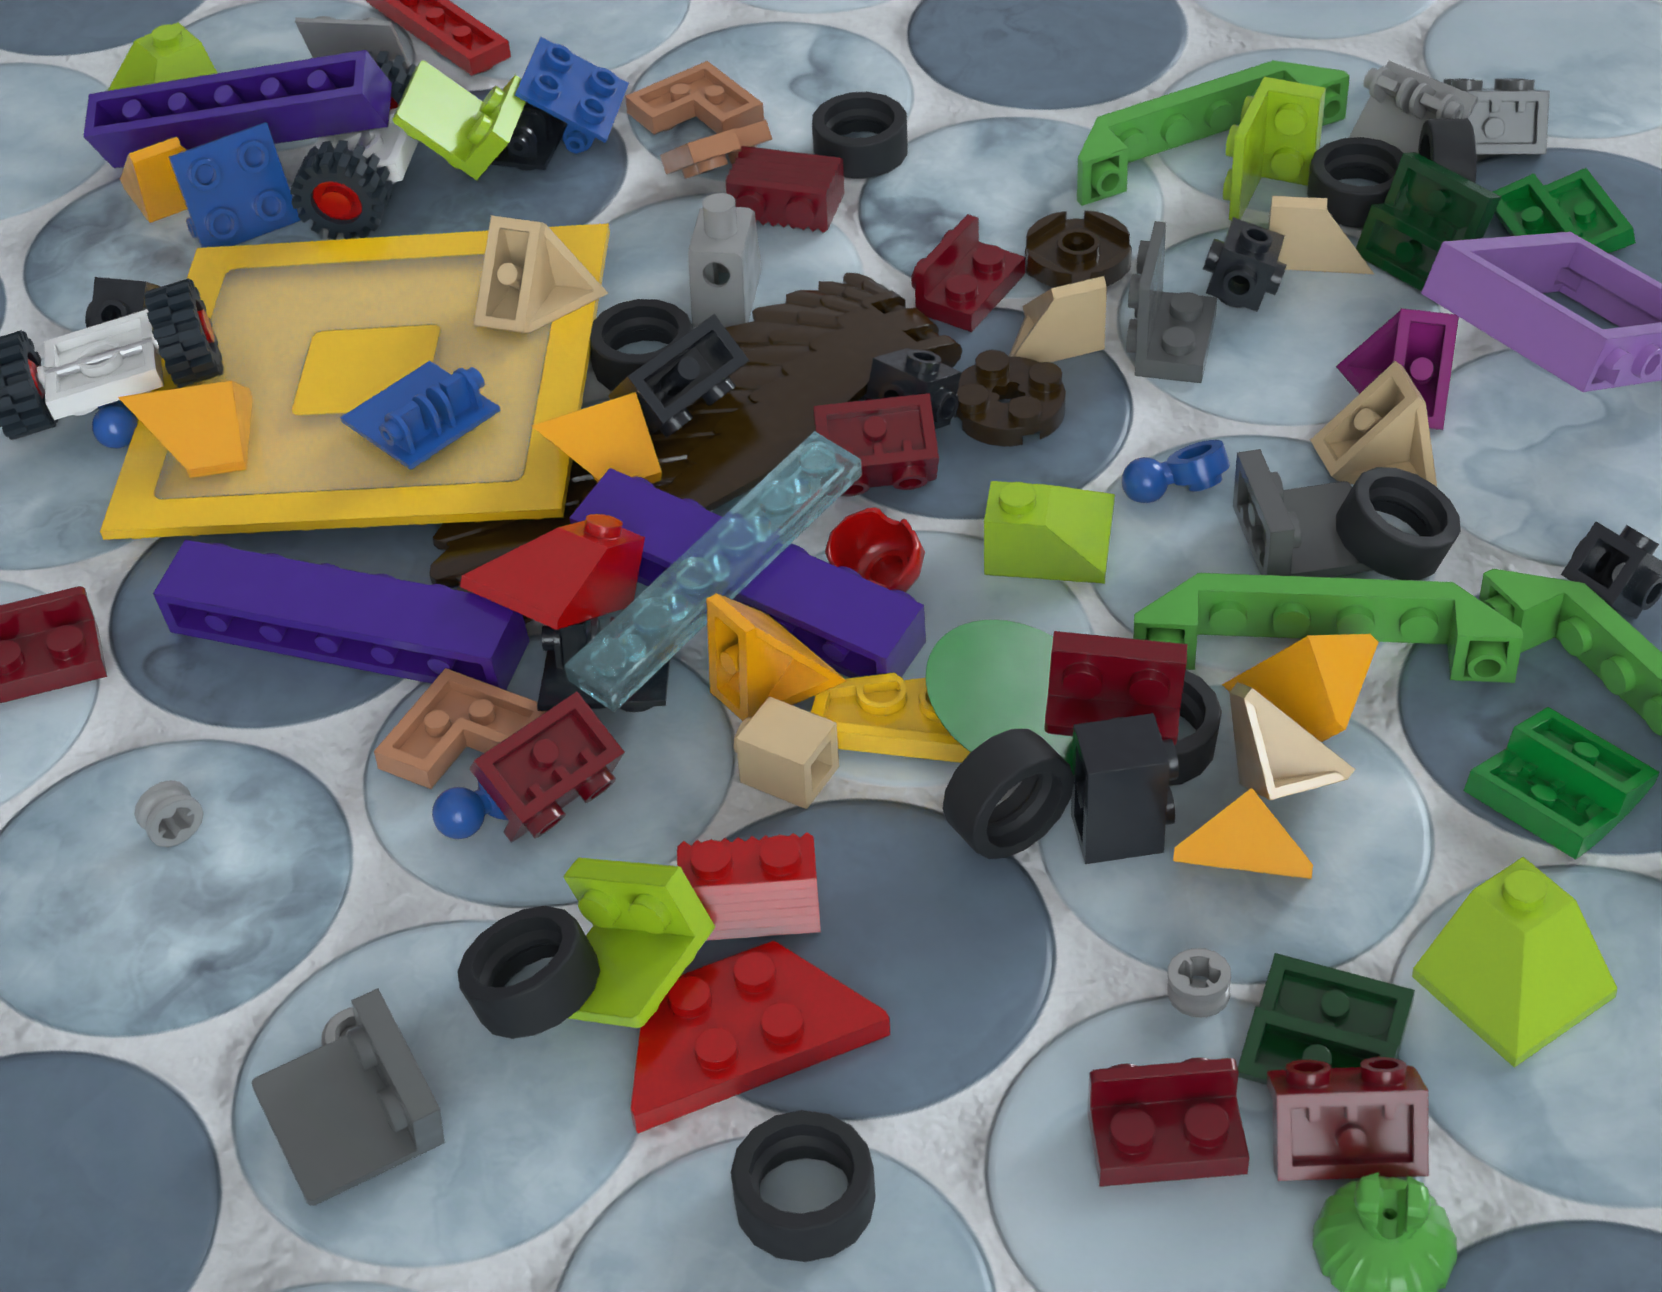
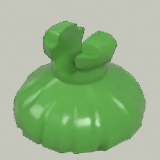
(1384, 1237)

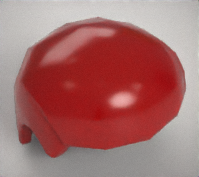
(877, 549)

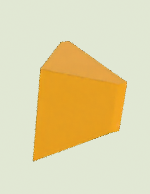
(152, 181)
(199, 424)
(606, 438)
(759, 659)
(1314, 680)
(1245, 839)

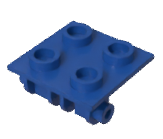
(573, 92)
(234, 188)
(422, 413)

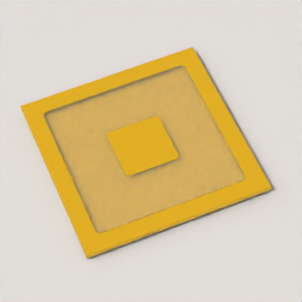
(326, 331)

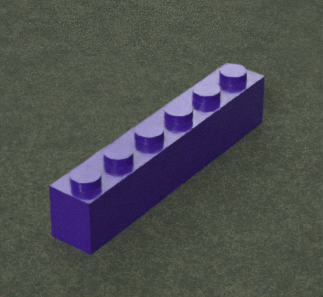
(293, 97)
(828, 608)
(338, 615)

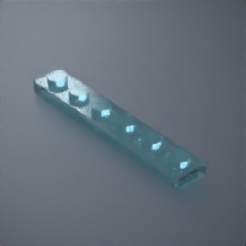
(721, 563)

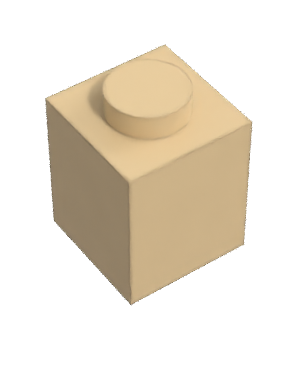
(787, 752)

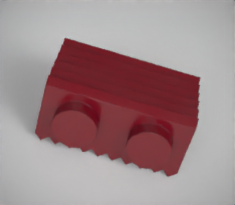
(787, 187)

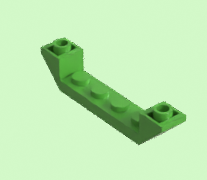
(1184, 118)
(1586, 629)
(1478, 638)

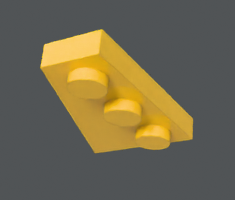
(888, 718)

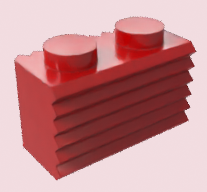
(755, 884)

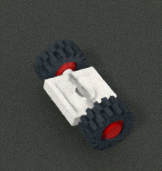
(351, 175)
(107, 361)

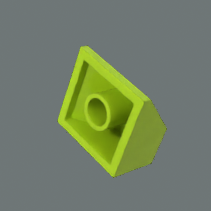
(162, 57)
(1047, 532)
(1517, 963)

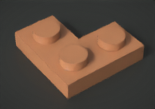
(695, 92)
(711, 151)
(445, 721)

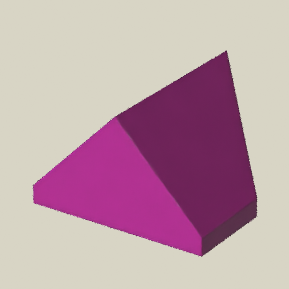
(1421, 344)

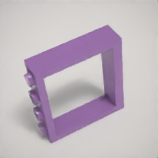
(1500, 292)

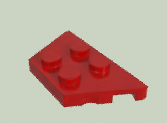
(743, 1028)

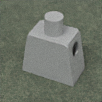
(723, 243)

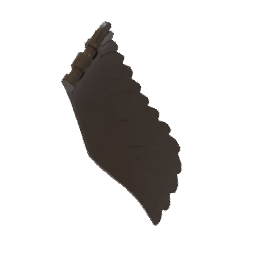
(800, 357)

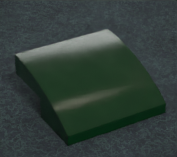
(1420, 213)
(1322, 1017)

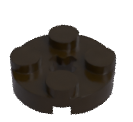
(1077, 249)
(1034, 393)

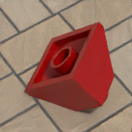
(565, 573)

